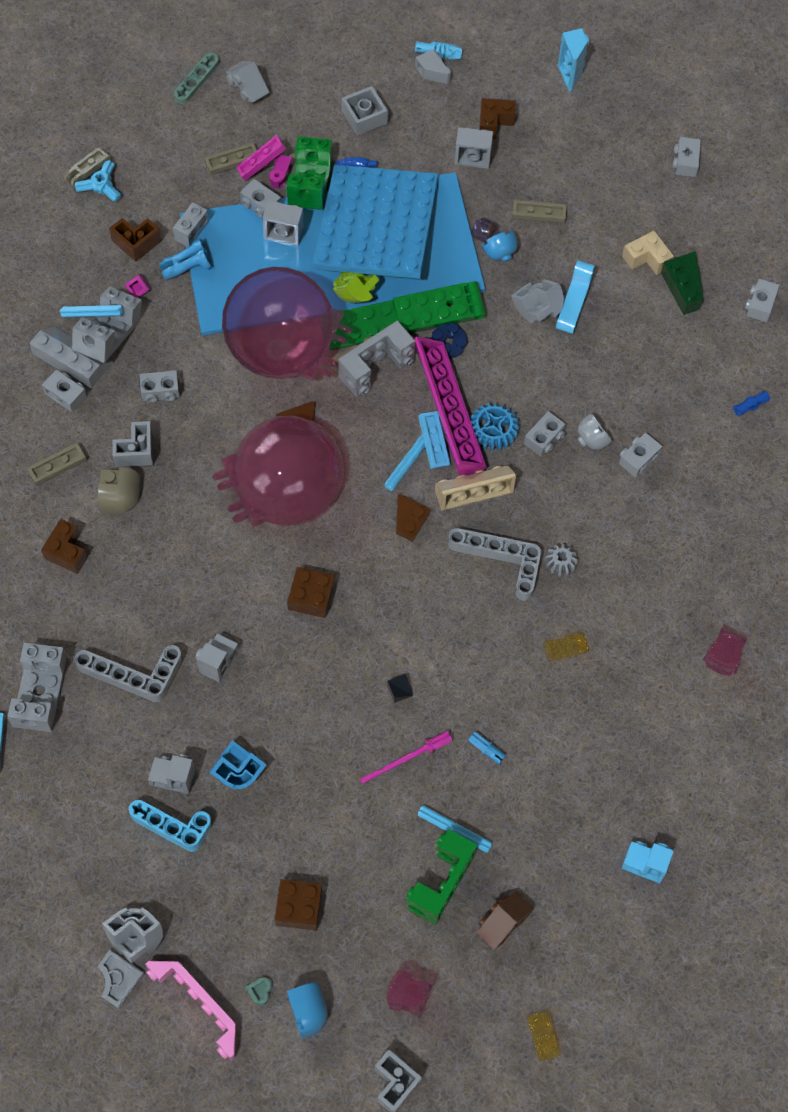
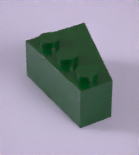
(684, 281)

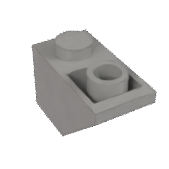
(432, 67)

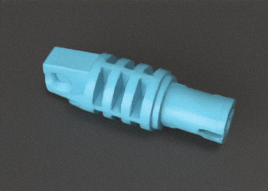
(445, 50)

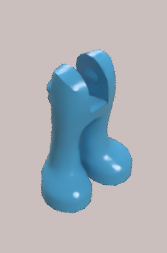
(176, 265)

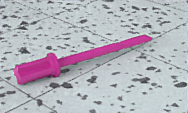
(430, 745)

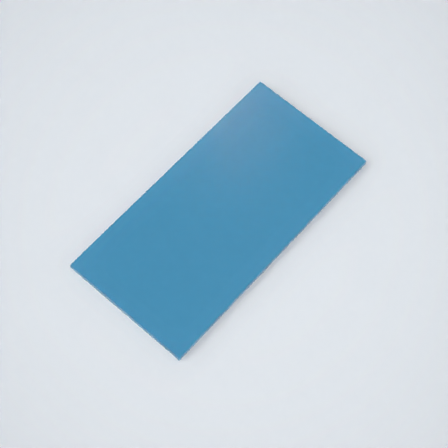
(239, 248)

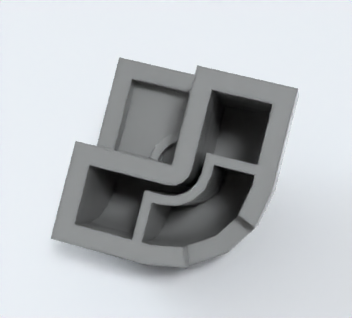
(539, 300)
(133, 932)

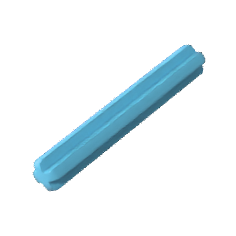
(92, 311)
(405, 464)
(445, 824)

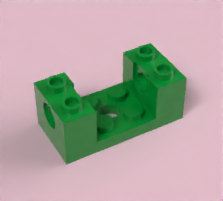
(311, 174)
(456, 852)

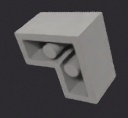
(248, 79)
(138, 449)
(216, 657)
(173, 773)
(401, 1081)

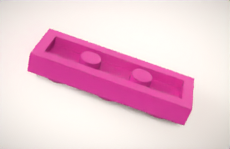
(261, 157)

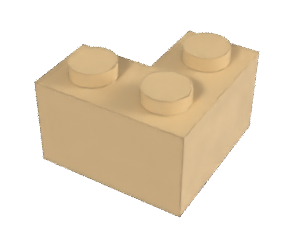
(647, 249)

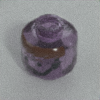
(484, 229)

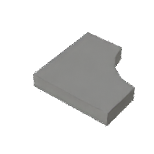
(119, 978)

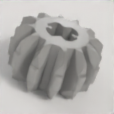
(565, 565)

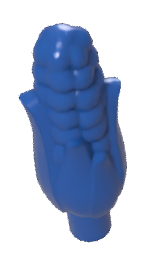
(357, 161)

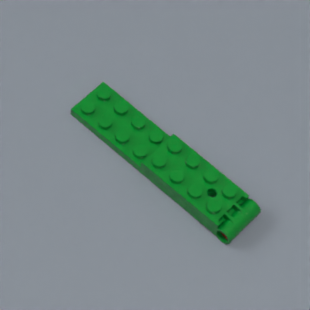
(414, 312)

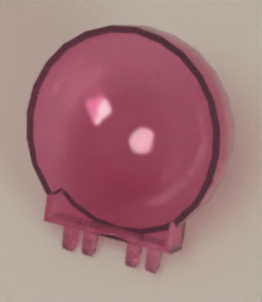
(280, 324)
(284, 472)

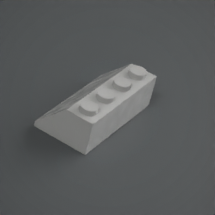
(56, 349)

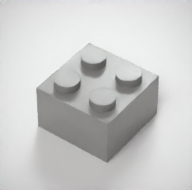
(364, 110)
(473, 147)
(283, 223)

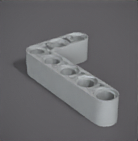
(502, 553)
(131, 675)

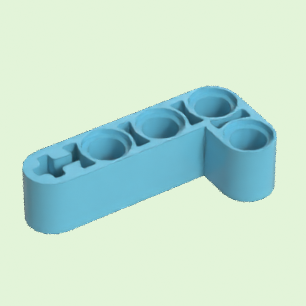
(575, 297)
(168, 822)

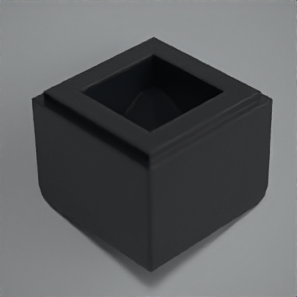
(399, 688)

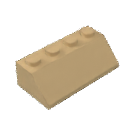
(475, 487)

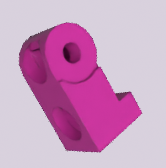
(283, 166)

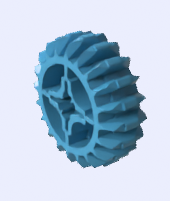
(495, 419)

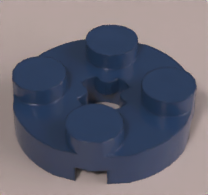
(453, 332)

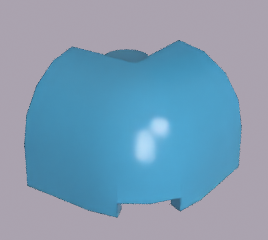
(236, 767)
(308, 1008)

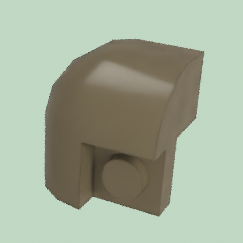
(118, 490)

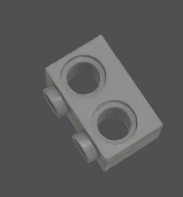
(190, 224)
(159, 382)
(541, 432)

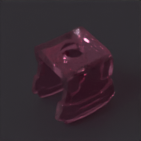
(725, 654)
(408, 993)

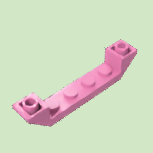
(163, 969)

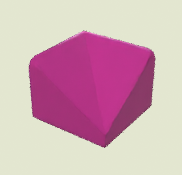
(138, 286)

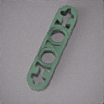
(194, 77)

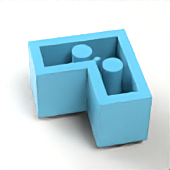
(648, 862)

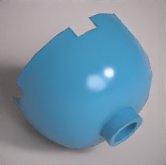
(501, 246)

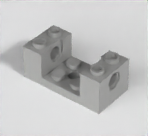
(105, 334)
(355, 364)
(43, 668)

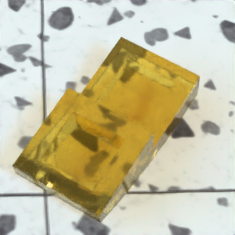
(567, 647)
(543, 1036)

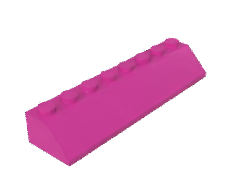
(450, 406)

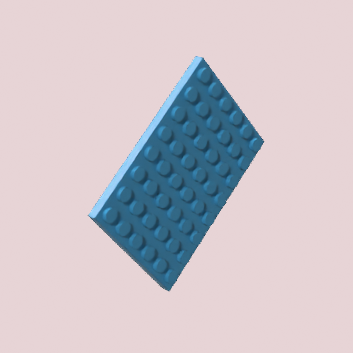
(376, 221)

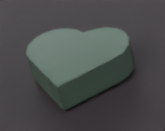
(259, 990)

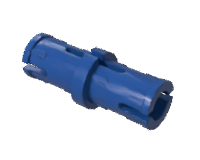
(751, 403)

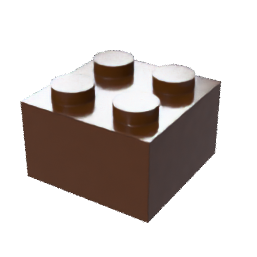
(311, 592)
(298, 904)

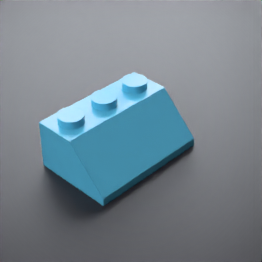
(572, 56)

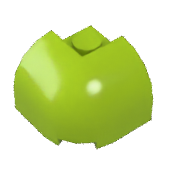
(354, 287)

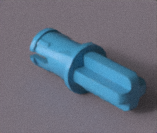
(486, 747)

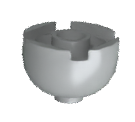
(592, 433)

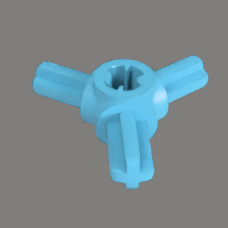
(100, 182)

